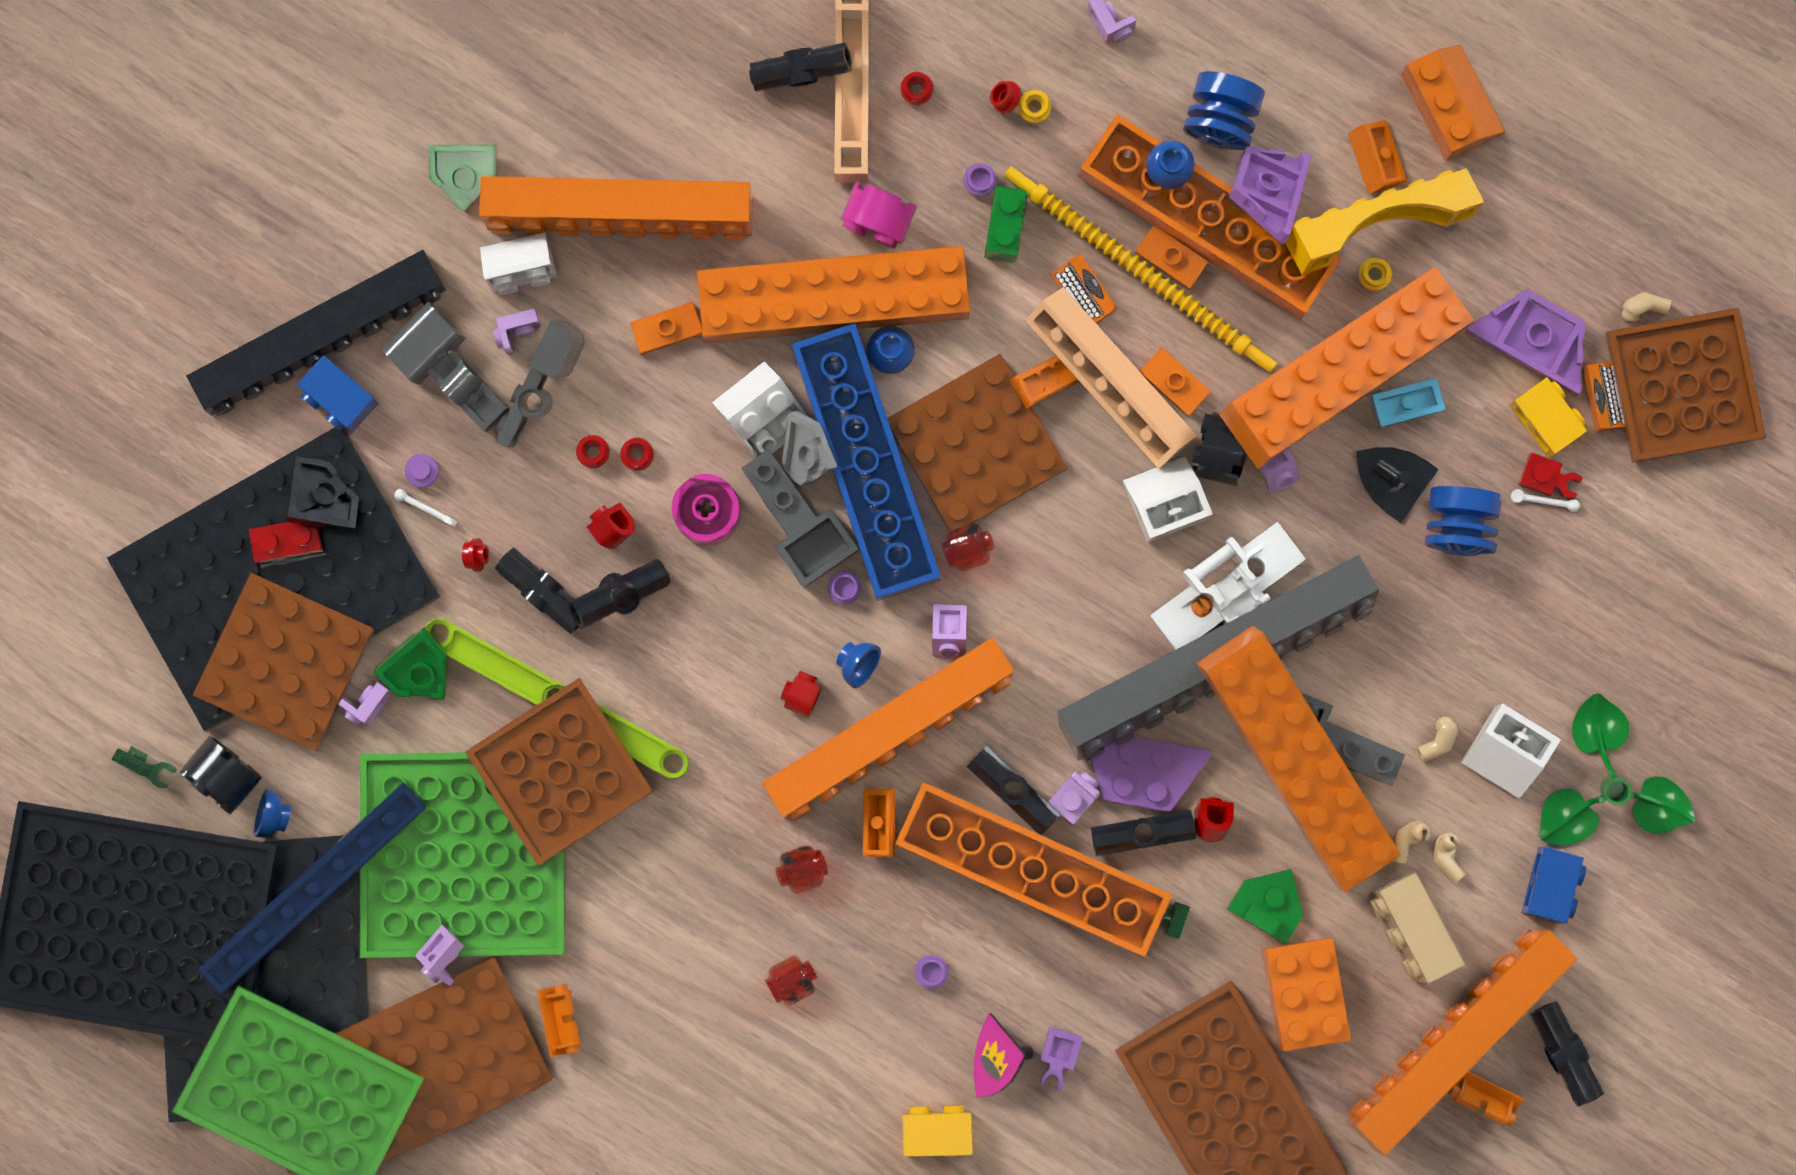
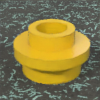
(1034, 96)
(1375, 264)

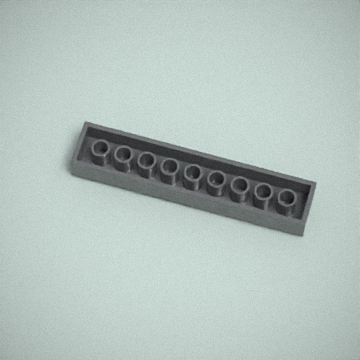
(1177, 681)

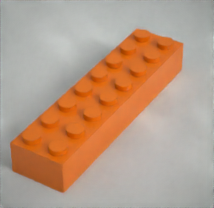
(616, 207)
(1201, 218)
(833, 294)
(1346, 367)
(888, 729)
(1298, 758)
(1033, 869)
(1460, 1039)

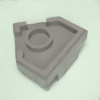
(806, 450)

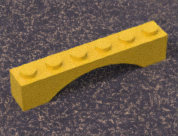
(1441, 201)

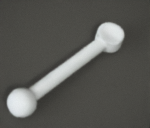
(401, 495)
(1517, 496)

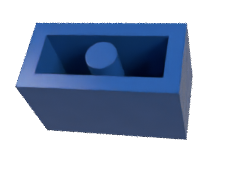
(337, 394)
(1554, 885)

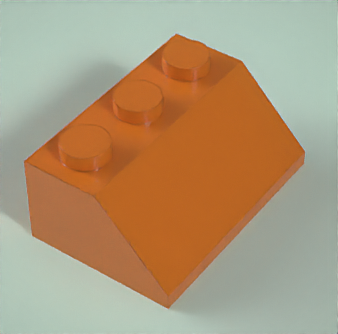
(1452, 101)

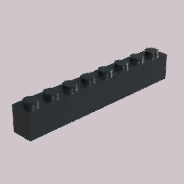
(316, 333)

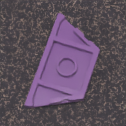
(1270, 188)
(1536, 337)
(1147, 772)

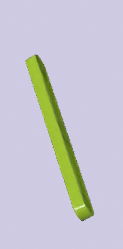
(536, 687)

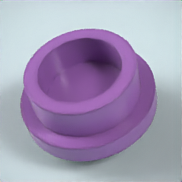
(980, 179)
(421, 470)
(844, 587)
(931, 972)

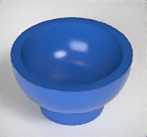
(1170, 164)
(890, 349)
(858, 662)
(271, 815)

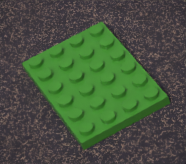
(297, 1091)

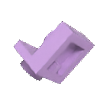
(1104, 20)
(520, 324)
(1280, 472)
(949, 630)
(372, 702)
(1075, 796)
(438, 953)

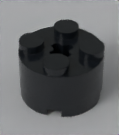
(1221, 454)
(220, 774)

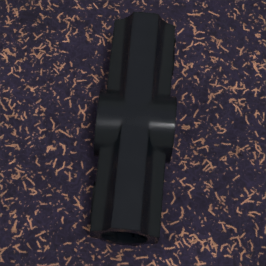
(800, 67)
(537, 588)
(619, 593)
(997, 774)
(1165, 830)
(1566, 1053)

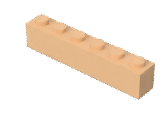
(1110, 377)

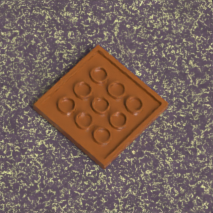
(1685, 385)
(975, 444)
(283, 662)
(559, 771)

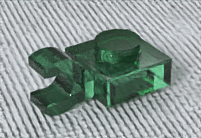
(137, 762)

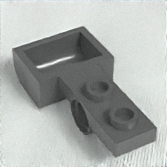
(428, 348)
(553, 358)
(812, 543)
(1356, 751)

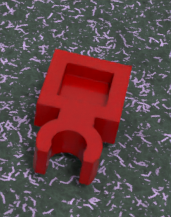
(1544, 476)

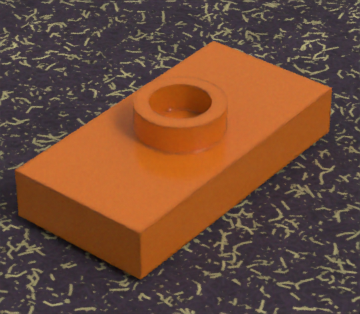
(1171, 257)
(666, 328)
(1043, 381)
(1175, 382)

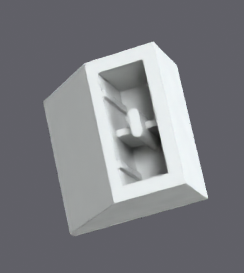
(518, 263)
(758, 410)
(1167, 499)
(1510, 750)

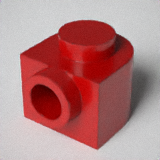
(611, 525)
(801, 694)
(1213, 818)

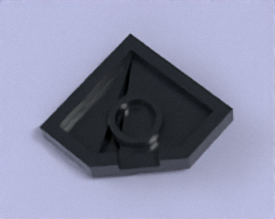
(320, 497)

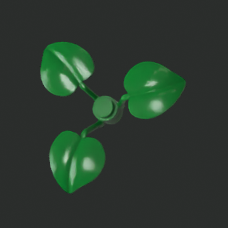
(1568, 817)

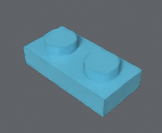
(1407, 403)

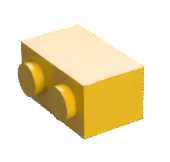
(1548, 417)
(937, 1132)

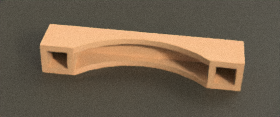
(852, 93)

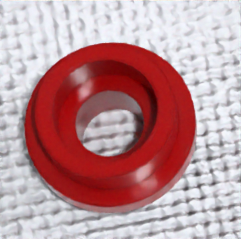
(916, 78)
(1005, 96)
(585, 444)
(631, 445)
(475, 555)

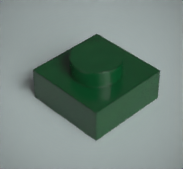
(1174, 919)

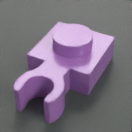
(1060, 1051)

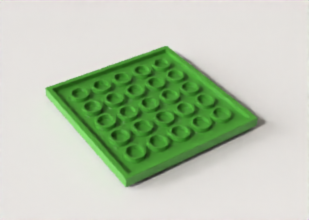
(454, 867)

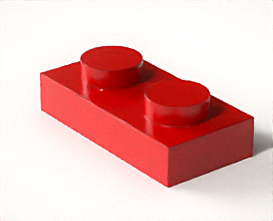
(284, 541)

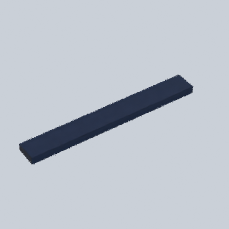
(311, 888)

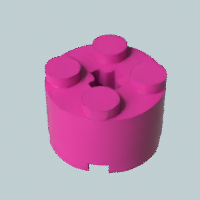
(877, 213)
(692, 496)

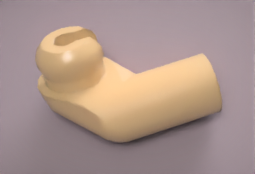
(1642, 303)
(1444, 740)
(1409, 836)
(1444, 856)

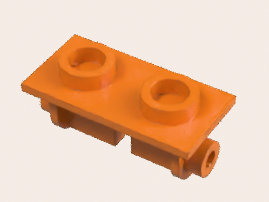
(556, 1013)
(1496, 1101)

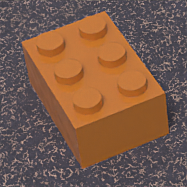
(1306, 994)

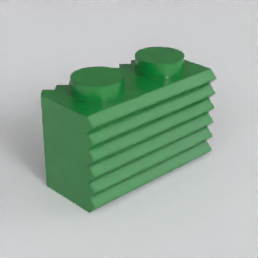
(1006, 224)

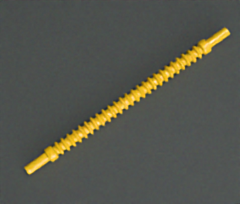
(1240, 343)

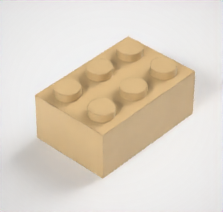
(1415, 929)

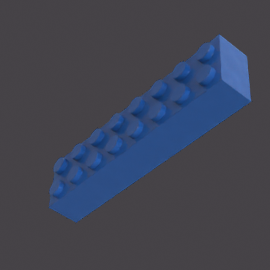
(867, 462)

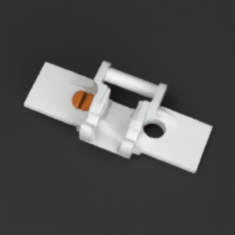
(1201, 609)

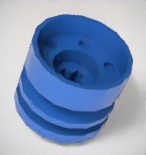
(1223, 110)
(1463, 520)

